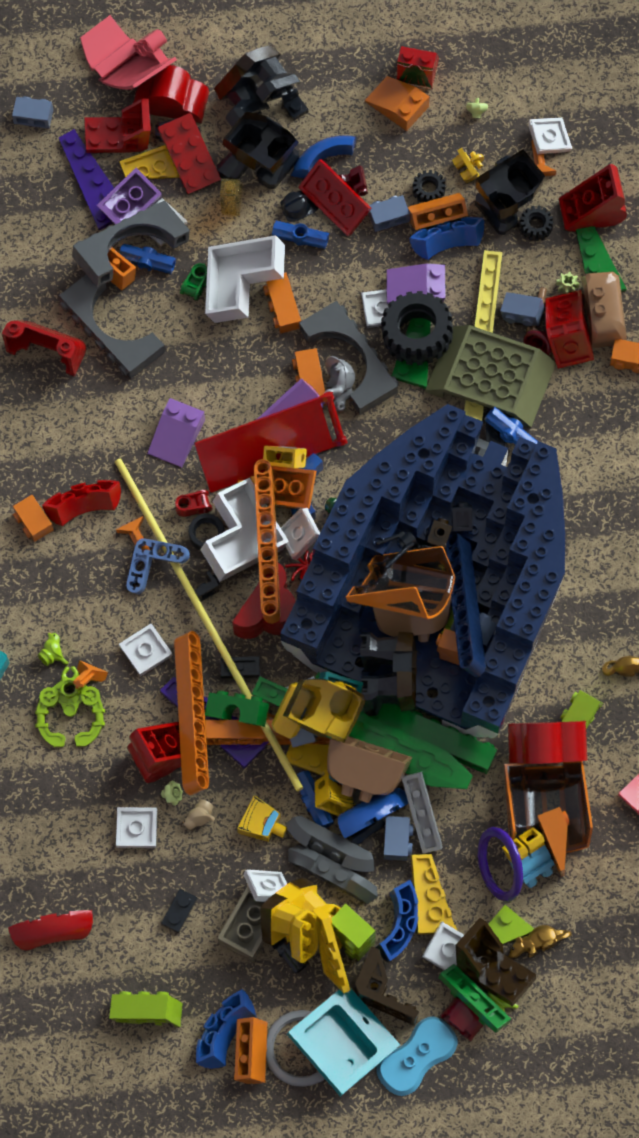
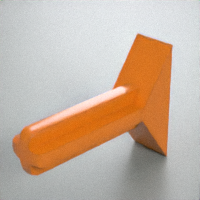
(539, 160)
(133, 530)
(88, 673)

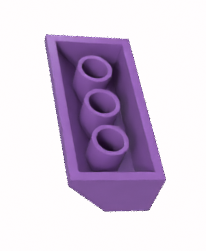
(295, 395)

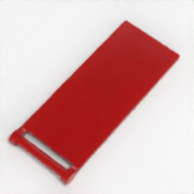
(233, 453)

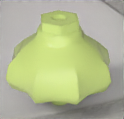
(476, 108)
(172, 793)

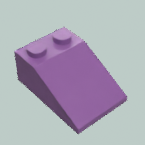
(129, 197)
(416, 278)
(176, 432)

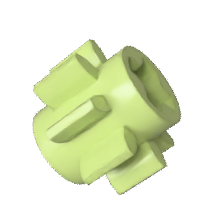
(567, 278)

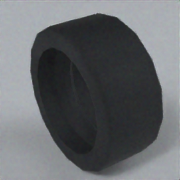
(201, 519)

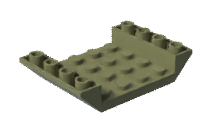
(493, 373)

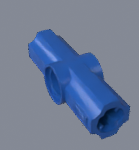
(311, 236)
(148, 258)
(509, 428)
(308, 797)

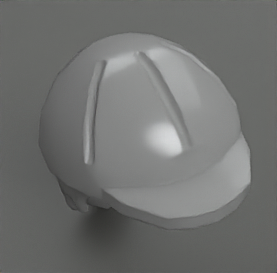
(341, 376)

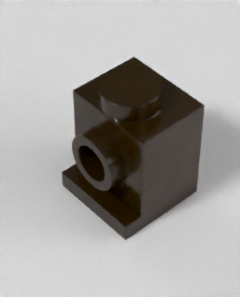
(432, 536)

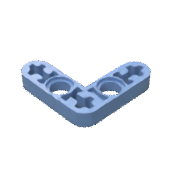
(146, 556)

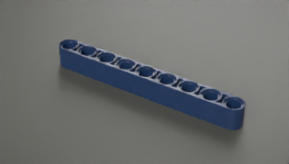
(465, 606)

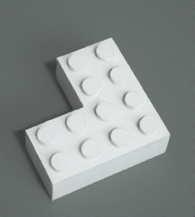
(232, 271)
(238, 546)

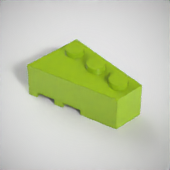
(582, 708)
(353, 932)
(145, 1008)

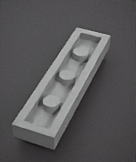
(422, 812)

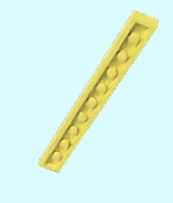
(486, 309)

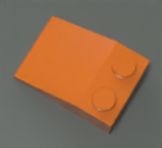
(399, 102)
(292, 487)
(555, 830)

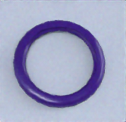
(515, 858)

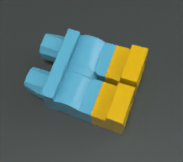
(534, 857)

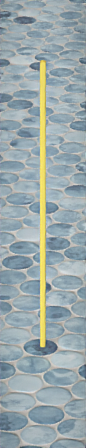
(207, 622)

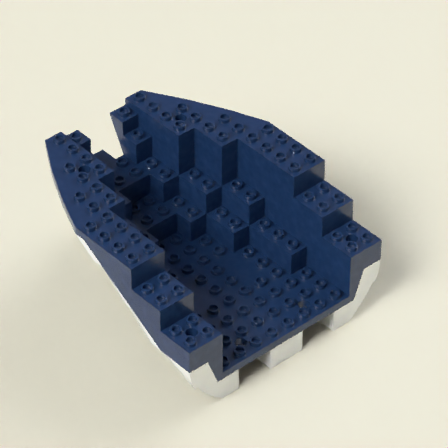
(513, 548)

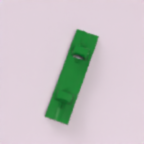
(474, 998)

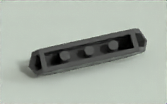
(330, 844)
(332, 873)

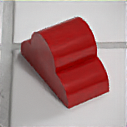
(174, 94)
(595, 201)
(250, 620)
(547, 742)
(156, 750)

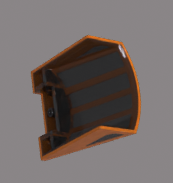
(414, 585)
(542, 789)

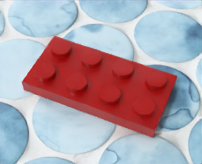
(189, 153)
(334, 197)

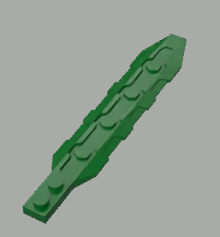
(434, 762)

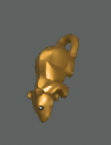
(624, 666)
(541, 937)

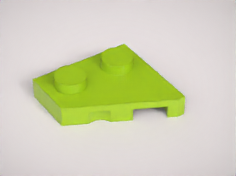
(509, 925)

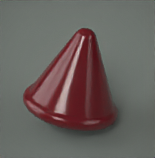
(535, 338)

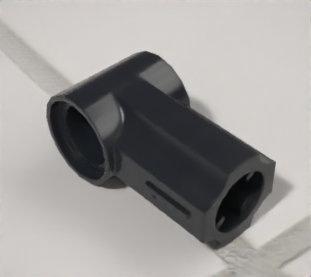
(285, 951)

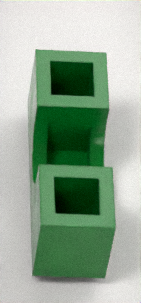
(251, 711)

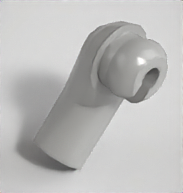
(339, 401)

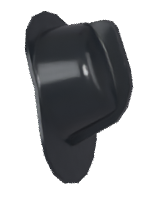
(297, 206)

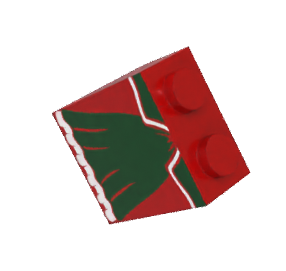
(417, 67)

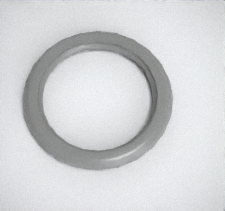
(270, 1056)

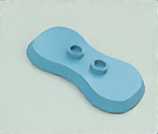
(427, 1046)

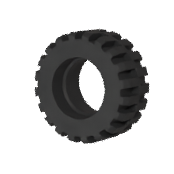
(417, 306)

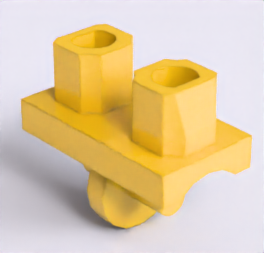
(463, 159)

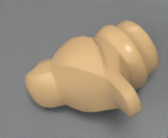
(199, 815)

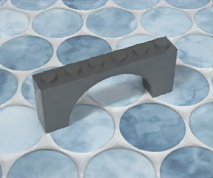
(155, 221)
(335, 324)
(129, 354)

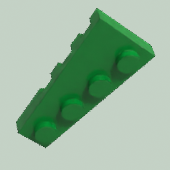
(594, 254)
(412, 373)

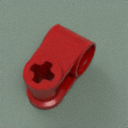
(194, 503)

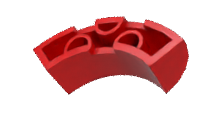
(82, 499)
(51, 929)

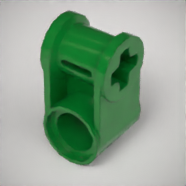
(193, 284)

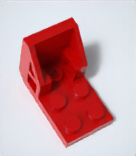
(119, 134)
(568, 329)

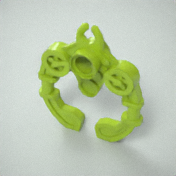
(70, 703)

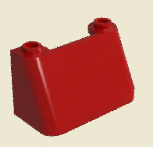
(20, 334)

